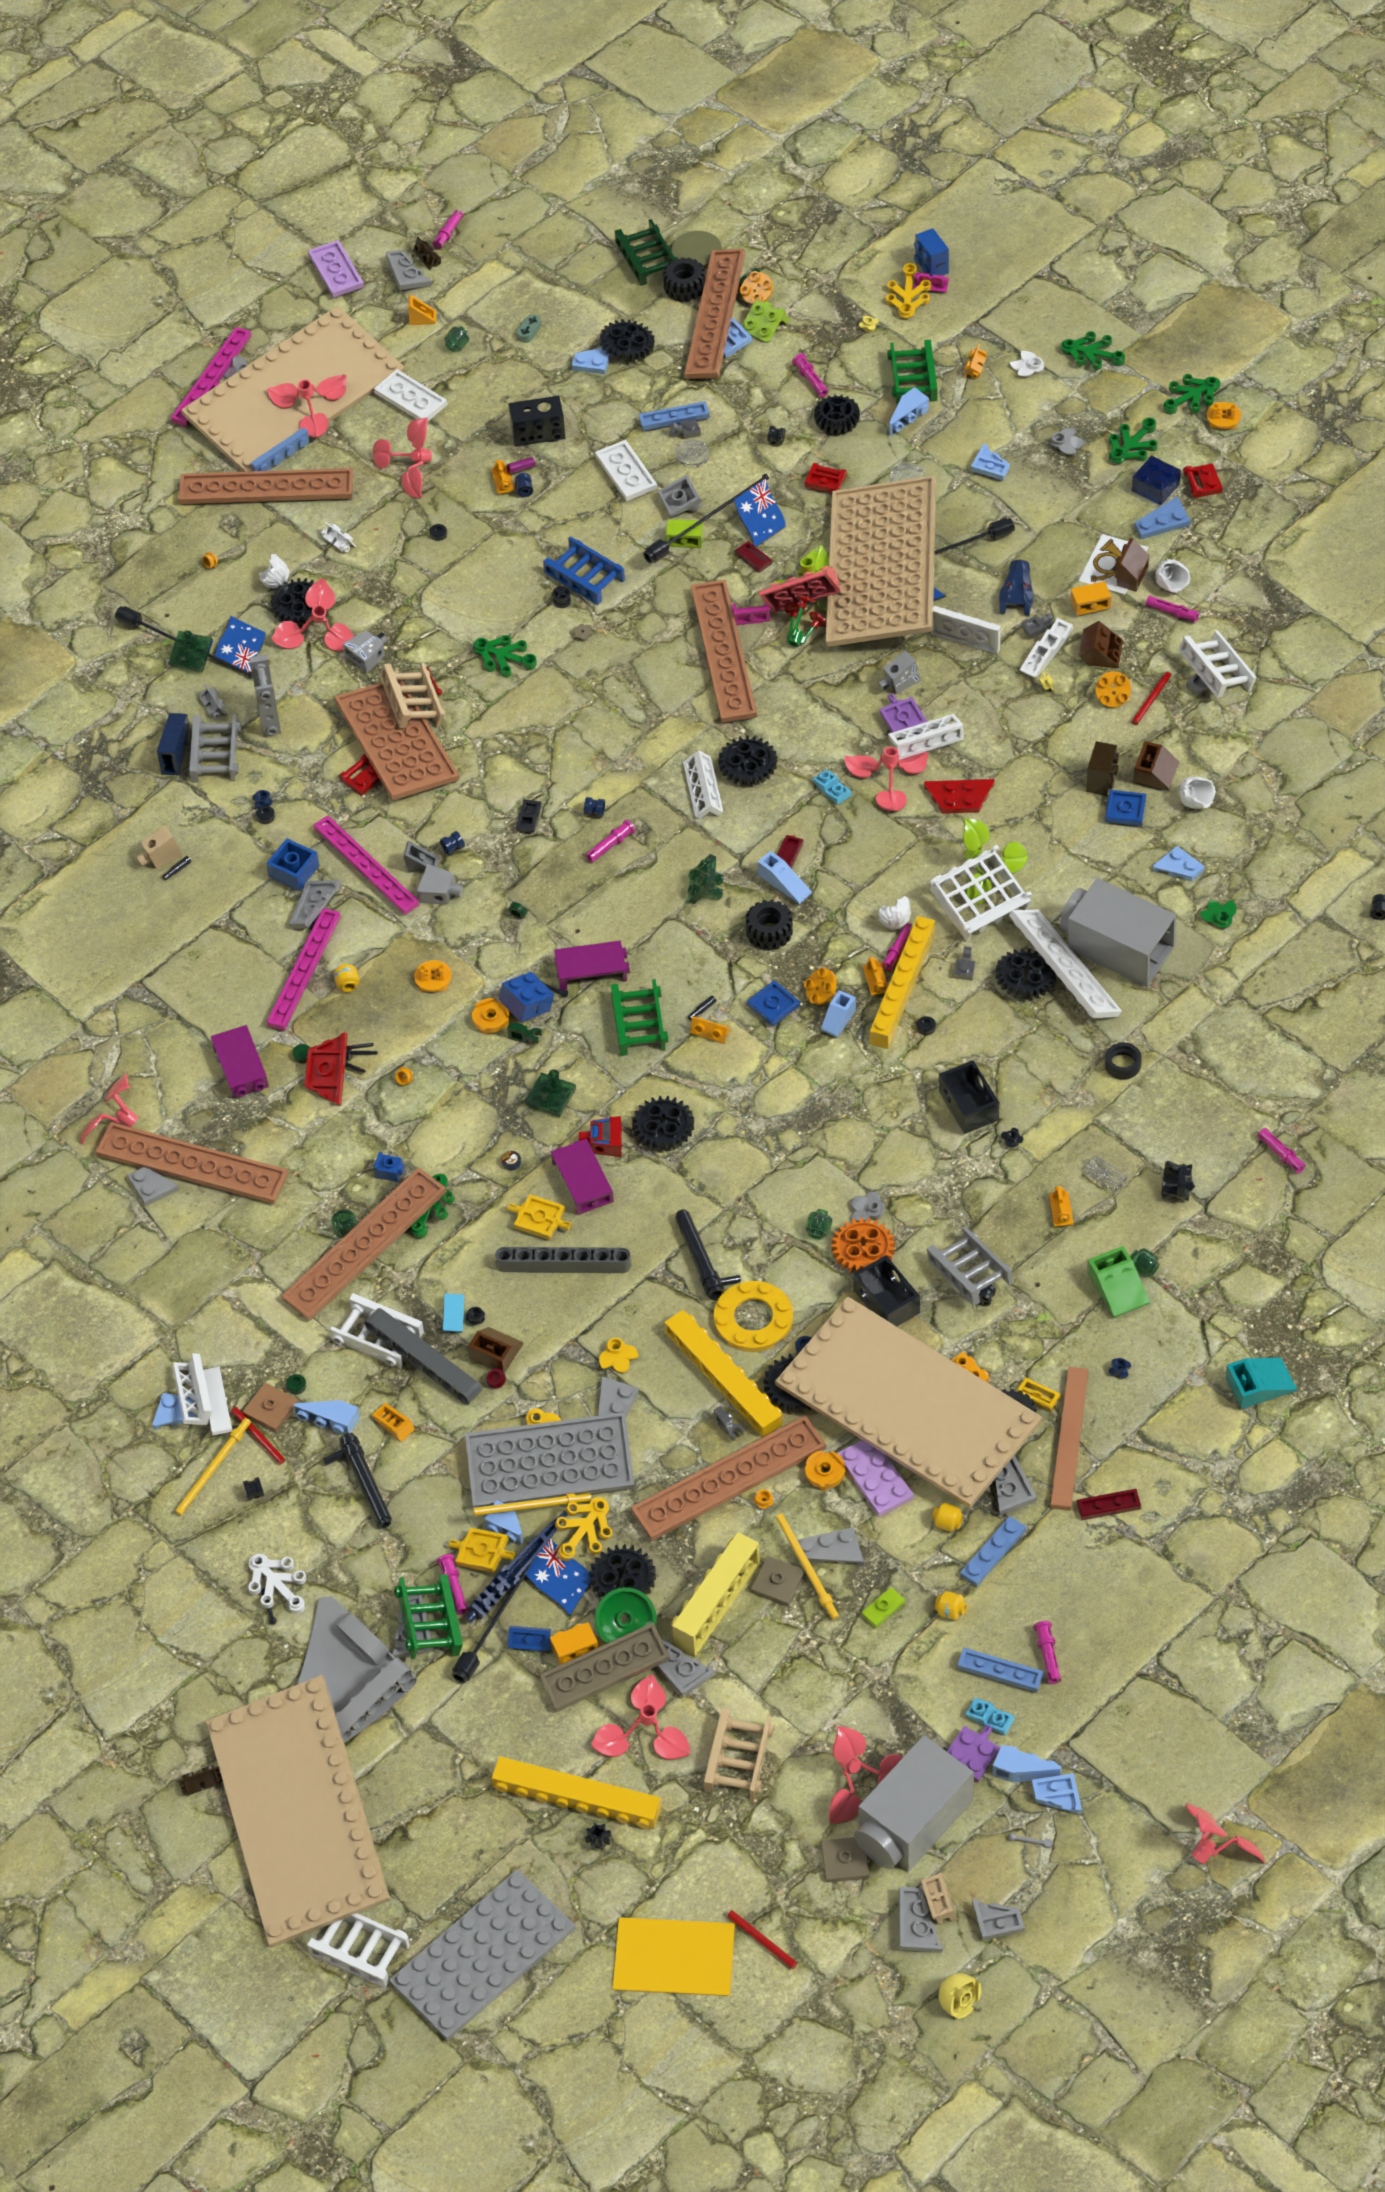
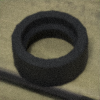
(1123, 1048)

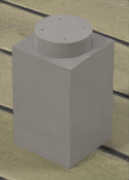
(1119, 930)
(913, 1806)

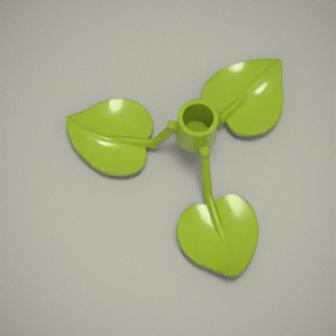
(811, 563)
(977, 834)

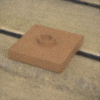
(270, 1407)

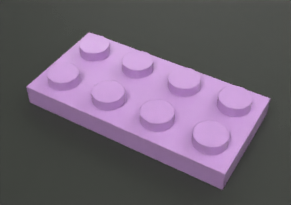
(335, 268)
(876, 1477)

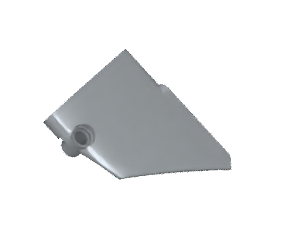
(356, 1667)

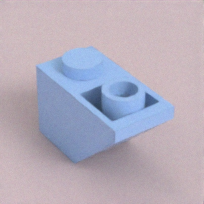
(839, 1013)
(506, 1524)

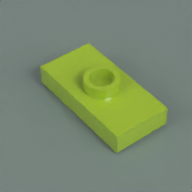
(883, 1607)

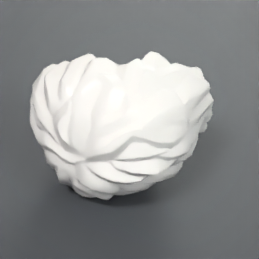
(275, 574)
(1172, 575)
(1197, 792)
(895, 916)

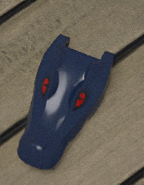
(1017, 587)

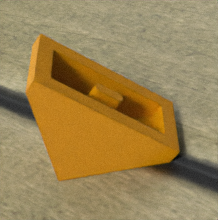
(420, 312)

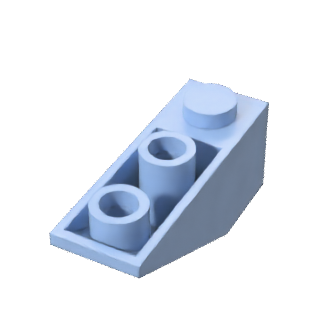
(910, 407)
(782, 877)
(334, 1415)
(1022, 1767)

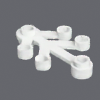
(276, 1580)

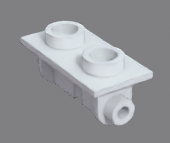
(333, 532)

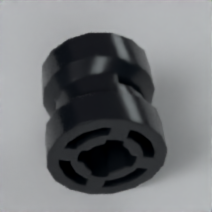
(1377, 910)

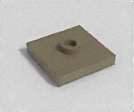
(778, 1581)
(844, 1860)

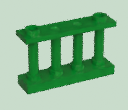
(927, 364)
(624, 1026)
(445, 1606)

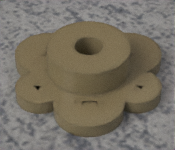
(582, 631)

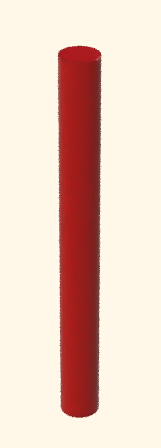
(1144, 708)
(259, 1437)
(762, 1939)

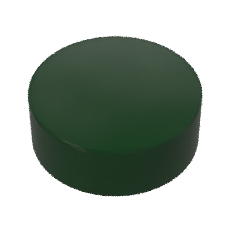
(517, 910)
(300, 1053)
(296, 1384)

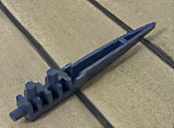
(510, 1574)

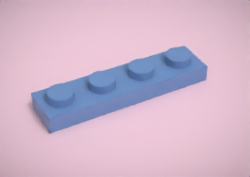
(677, 414)
(281, 451)
(993, 1551)
(1000, 1670)

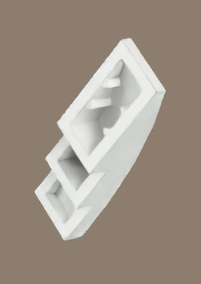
(1047, 648)
(219, 1416)

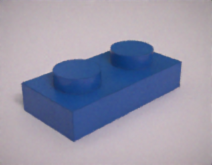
(529, 1638)

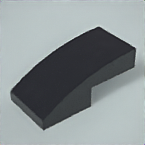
(529, 816)

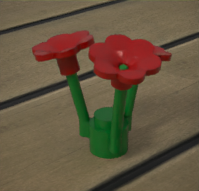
(796, 610)

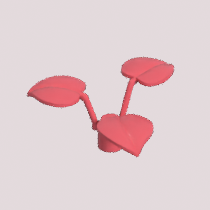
(284, 395)
(413, 478)
(320, 598)
(862, 767)
(124, 1114)
(648, 1698)
(846, 1747)
(1206, 1847)

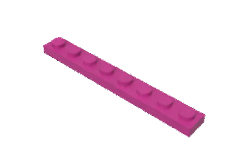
(214, 371)
(366, 865)
(303, 969)

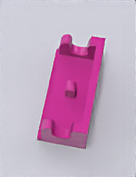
(751, 614)

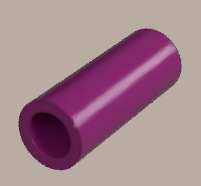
(520, 465)

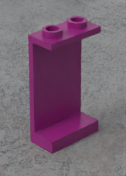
(590, 961)
(240, 1061)
(583, 1176)

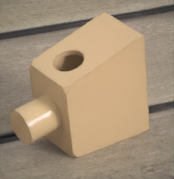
(159, 848)

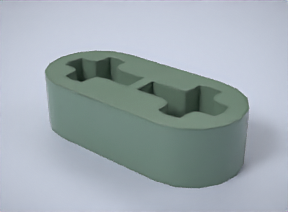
(532, 330)

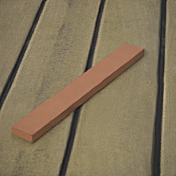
(1069, 1438)

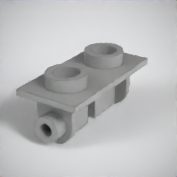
(217, 706)

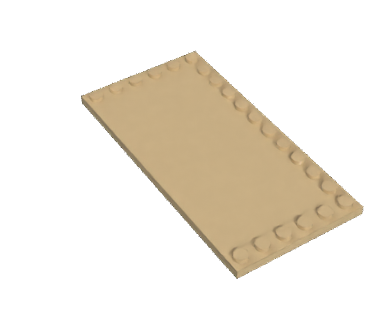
(245, 420)
(882, 561)
(909, 1401)
(297, 1811)

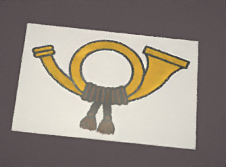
(1102, 563)

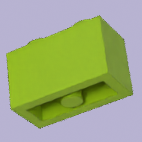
(692, 539)

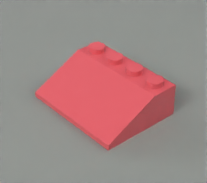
(811, 585)

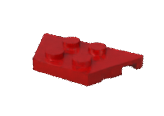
(959, 795)
(327, 1067)

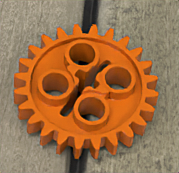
(862, 1245)

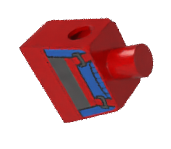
(605, 1136)

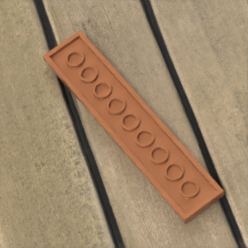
(715, 313)
(266, 486)
(723, 651)
(192, 1163)
(364, 1244)
(728, 1478)

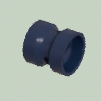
(523, 485)
(594, 806)
(452, 843)

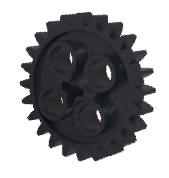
(627, 340)
(290, 603)
(747, 760)
(1011, 974)
(663, 1123)
(779, 1395)
(604, 1571)

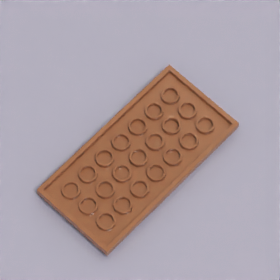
(403, 758)

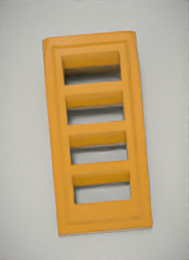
(401, 1430)

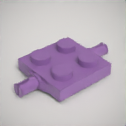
(901, 714)
(974, 1750)

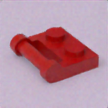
(825, 478)
(1208, 479)
(364, 780)

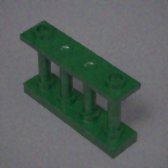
(634, 261)

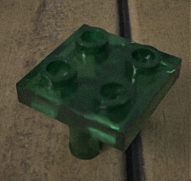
(190, 651)
(703, 880)
(550, 1094)

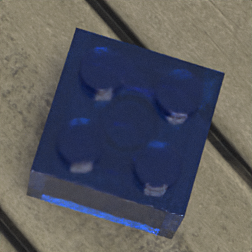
(1156, 480)

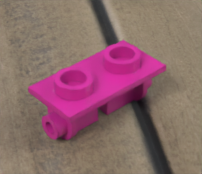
(938, 283)

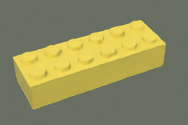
(715, 1594)

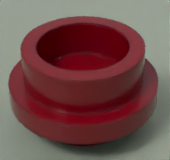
(496, 1378)

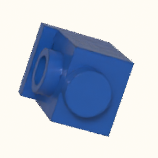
(388, 1167)

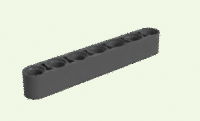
(572, 1260)
(423, 1356)

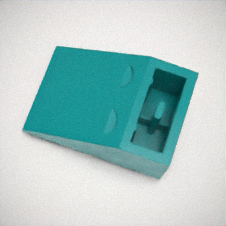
(1259, 1380)

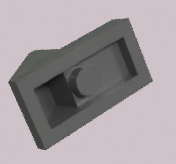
(418, 857)

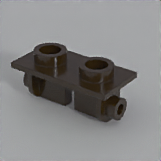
(426, 254)
(192, 1781)

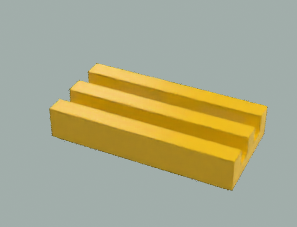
(1039, 1399)

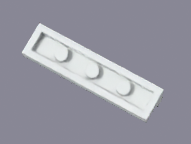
(929, 738)
(706, 781)
(198, 1392)

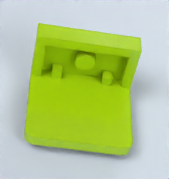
(764, 320)

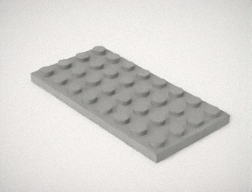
(549, 1460)
(482, 1954)

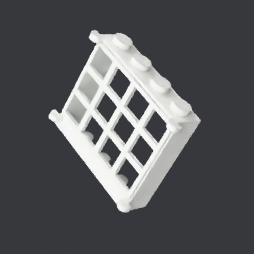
(996, 912)

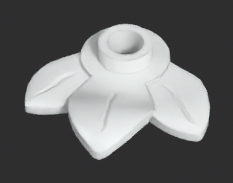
(1028, 364)

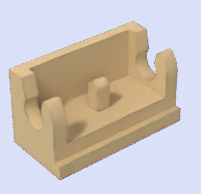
(939, 1898)

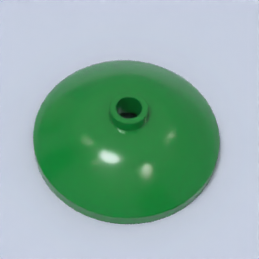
(621, 1602)

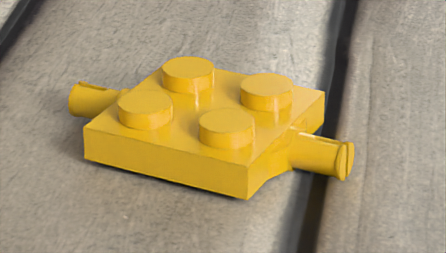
(539, 1217)
(481, 1550)

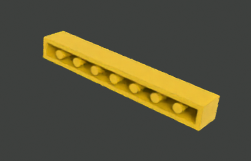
(902, 982)
(723, 1373)
(576, 1793)

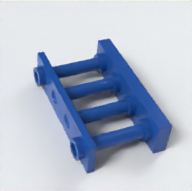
(581, 584)

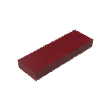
(1108, 1504)

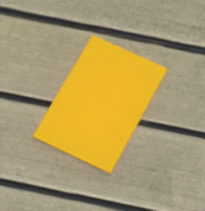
(674, 1956)

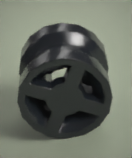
(776, 435)
(561, 597)
(986, 1295)
(253, 1488)

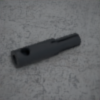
(177, 867)
(703, 1007)

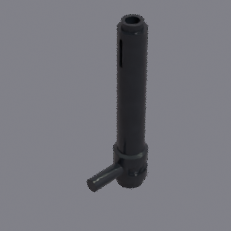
(709, 1278)
(354, 1455)

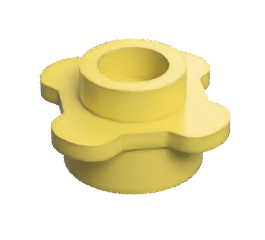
(868, 324)
(1046, 682)

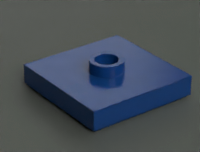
(1125, 807)
(773, 1003)

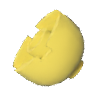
(958, 1994)

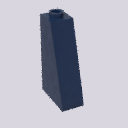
(173, 743)

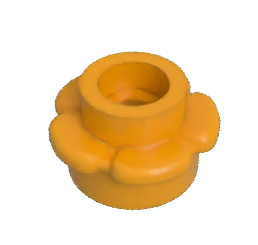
(209, 560)
(400, 1078)
(763, 1494)

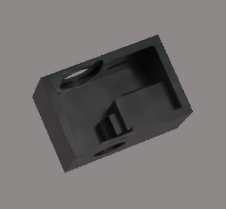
(535, 425)
(967, 1099)
(884, 1293)

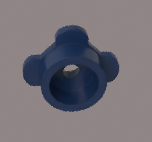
(262, 798)
(1120, 1363)

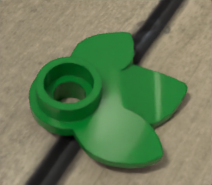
(1216, 913)

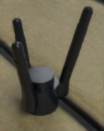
(349, 1053)

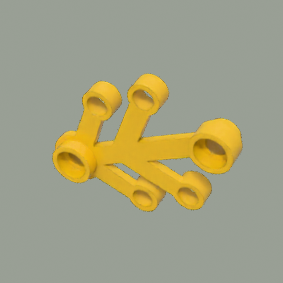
(907, 309)
(585, 1526)

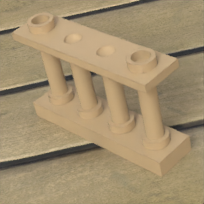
(400, 703)
(722, 1741)

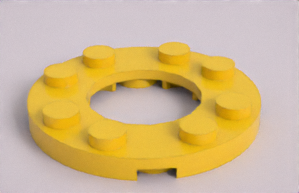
(759, 1339)

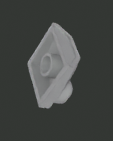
(680, 496)

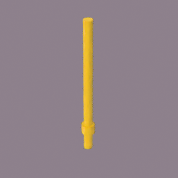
(235, 1436)
(532, 1504)
(825, 1599)

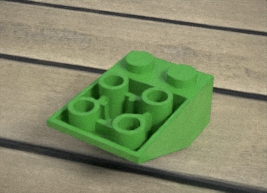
(1117, 1281)

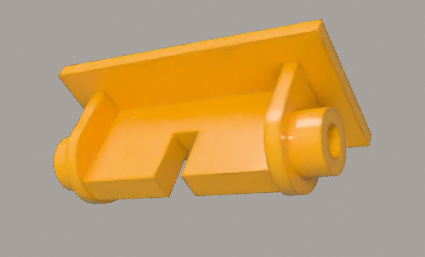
(975, 364)
(502, 478)
(875, 977)
(709, 1030)
(1060, 1207)

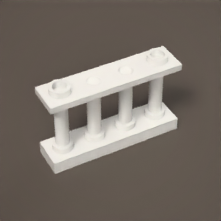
(1208, 672)
(361, 1305)
(359, 1966)

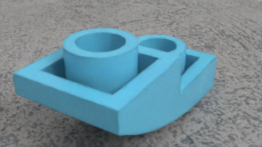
(831, 787)
(453, 1313)
(985, 1713)

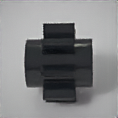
(598, 1830)

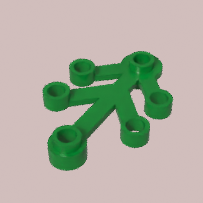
(1072, 347)
(1210, 384)
(1119, 455)
(484, 647)
(419, 1228)

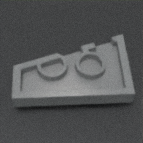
(405, 272)
(834, 1546)
(684, 1672)
(915, 1924)

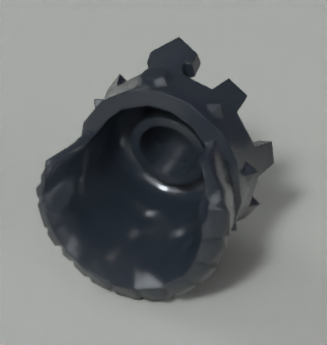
(1177, 1181)

